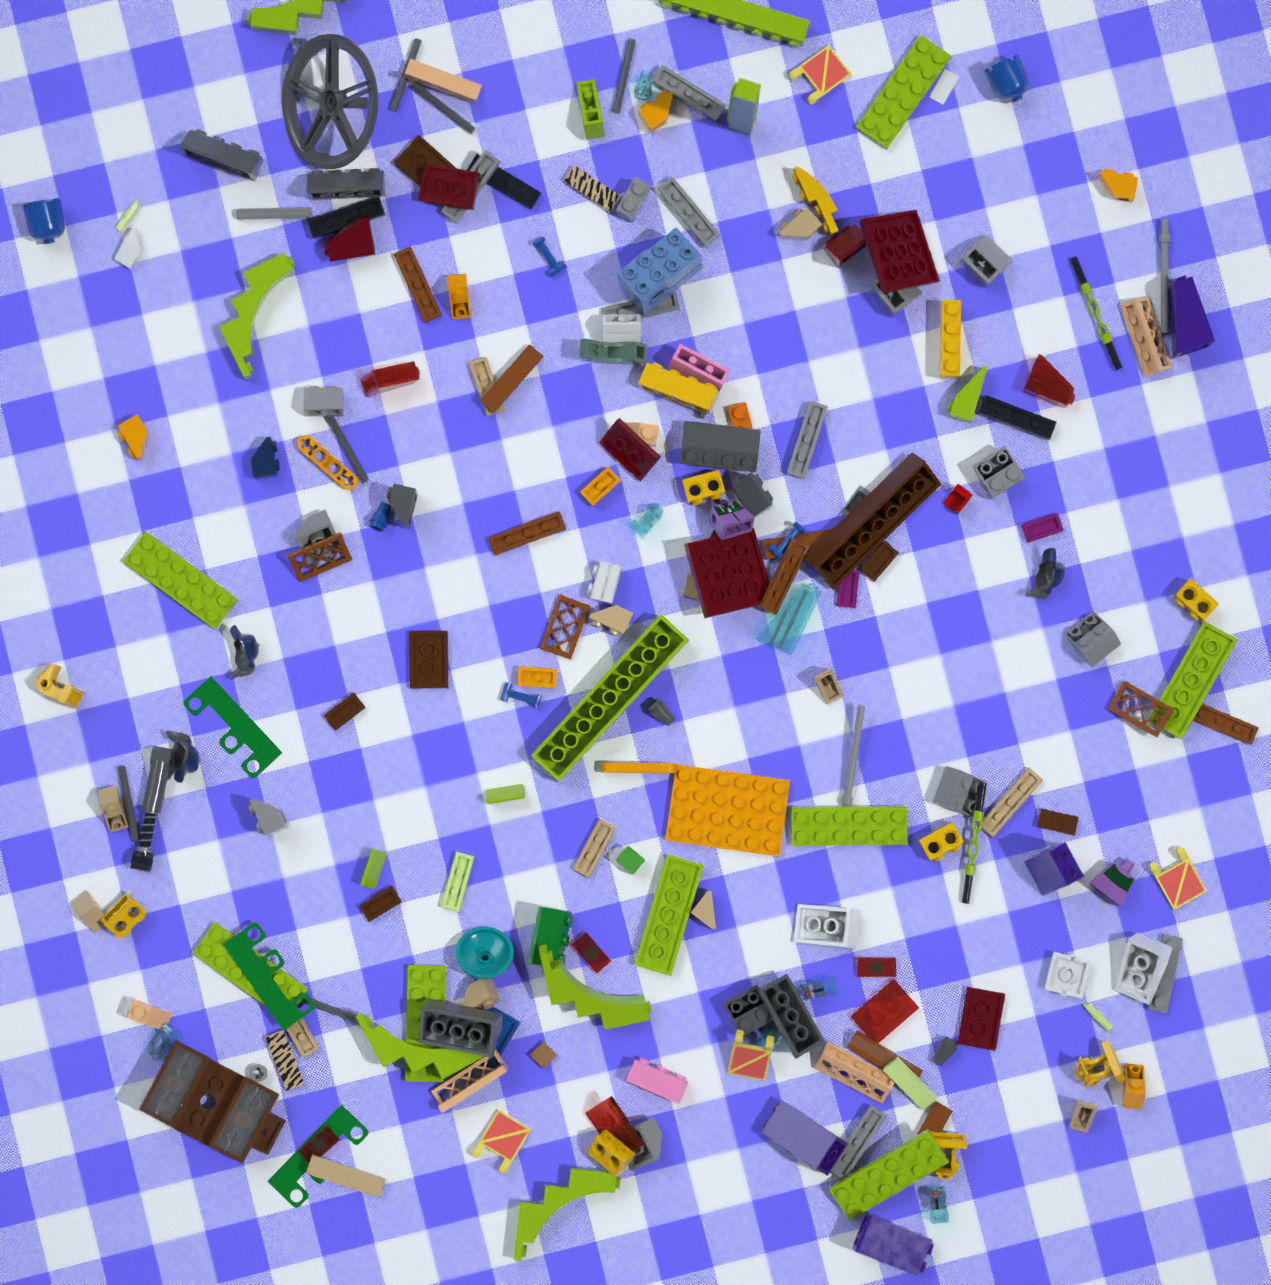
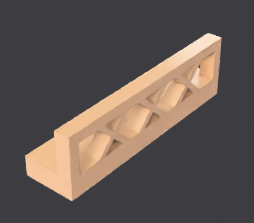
(442, 81)
(1144, 337)
(857, 1069)
(470, 1088)

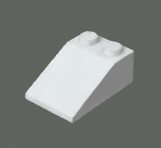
(826, 926)
(1142, 967)

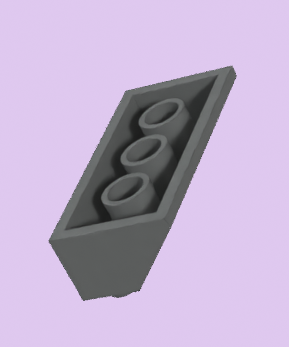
(222, 155)
(346, 184)
(720, 446)
(791, 1015)
(459, 1027)

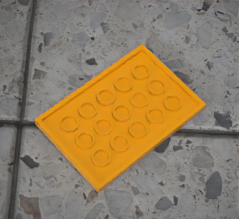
(727, 810)

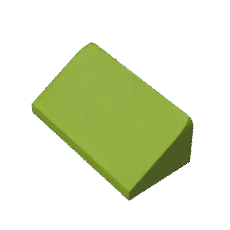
(505, 793)
(373, 868)

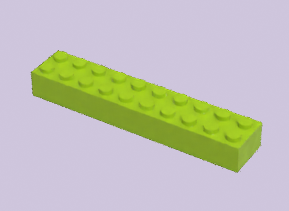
(610, 698)

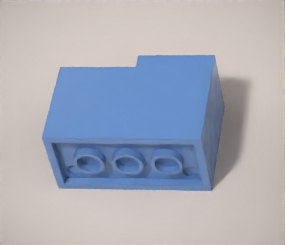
(659, 271)

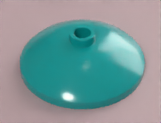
(484, 943)

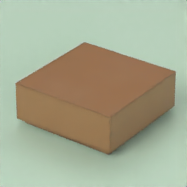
(543, 1055)

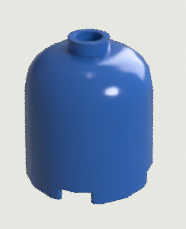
(1008, 79)
(44, 220)

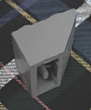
(985, 260)
(897, 300)
(998, 472)
(1092, 639)
(958, 791)
(269, 817)

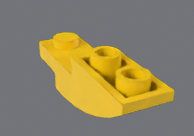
(814, 192)

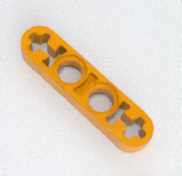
(329, 460)
(638, 767)

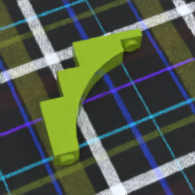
(285, 17)
(240, 330)
(614, 1010)
(390, 1049)
(534, 1214)

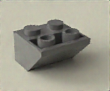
(752, 495)
(748, 1010)

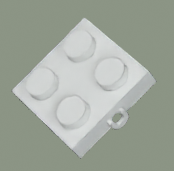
(1067, 975)

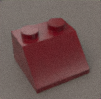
(845, 245)

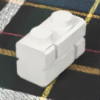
(621, 328)
(605, 582)

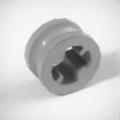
(263, 1069)

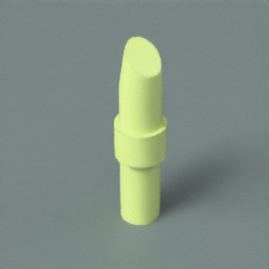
(128, 215)
(1098, 1017)

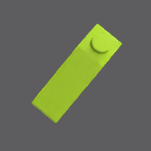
(590, 109)
(966, 400)

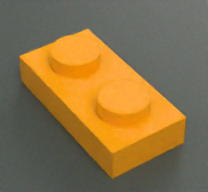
(600, 486)
(537, 677)

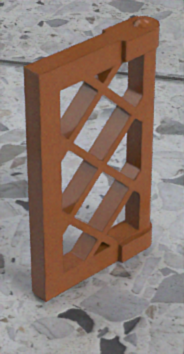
(318, 570)
(561, 598)
(1112, 707)

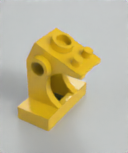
(47, 684)
(1084, 1067)
(949, 1141)

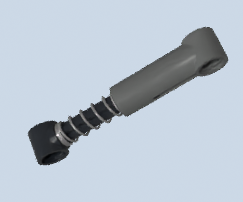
(152, 805)

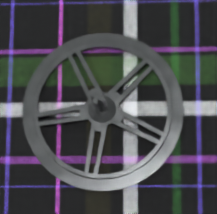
(330, 101)

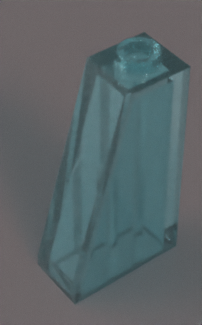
(791, 621)

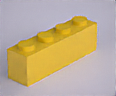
(950, 339)
(678, 388)

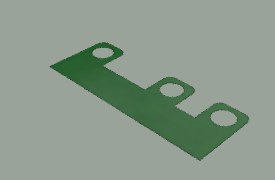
(241, 725)
(260, 977)
(286, 1178)

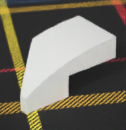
(130, 249)

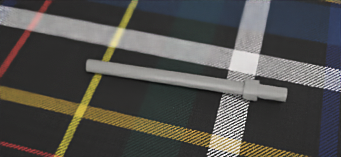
(1164, 239)
(846, 799)

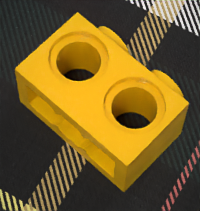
(702, 481)
(1199, 595)
(939, 838)
(120, 912)
(610, 1153)

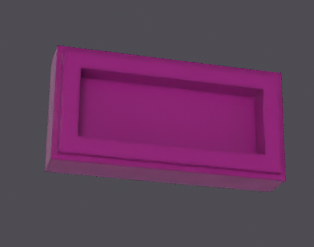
(1042, 528)
(848, 590)

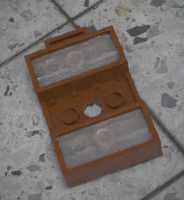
(241, 1108)

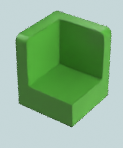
(630, 859)

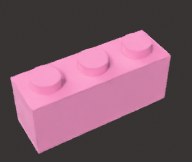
(698, 366)
(657, 1080)

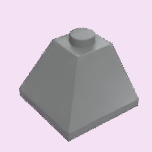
(316, 529)
(652, 1137)

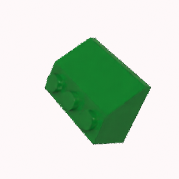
(550, 929)

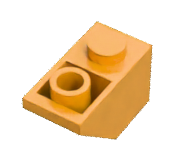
(657, 112)
(1119, 186)
(459, 296)
(136, 436)
(1134, 1086)

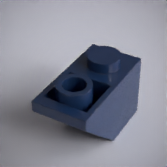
(264, 462)

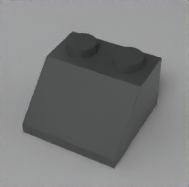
(403, 502)

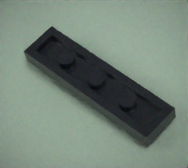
(511, 186)
(340, 218)
(1017, 417)

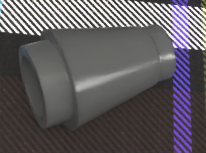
(661, 712)
(945, 1050)

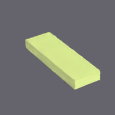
(457, 882)
(910, 1083)

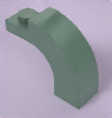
(613, 353)

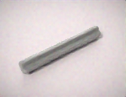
(273, 213)

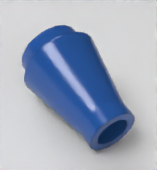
(380, 517)

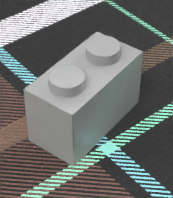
(633, 199)
(323, 401)

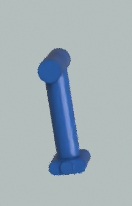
(556, 268)
(778, 551)
(507, 692)

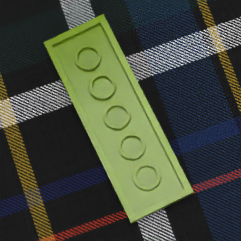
(903, 92)
(180, 580)
(1195, 678)
(849, 825)
(669, 915)
(217, 956)
(423, 983)
(888, 1174)

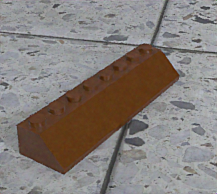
(872, 520)

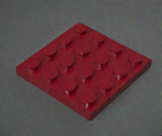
(899, 251)
(727, 573)

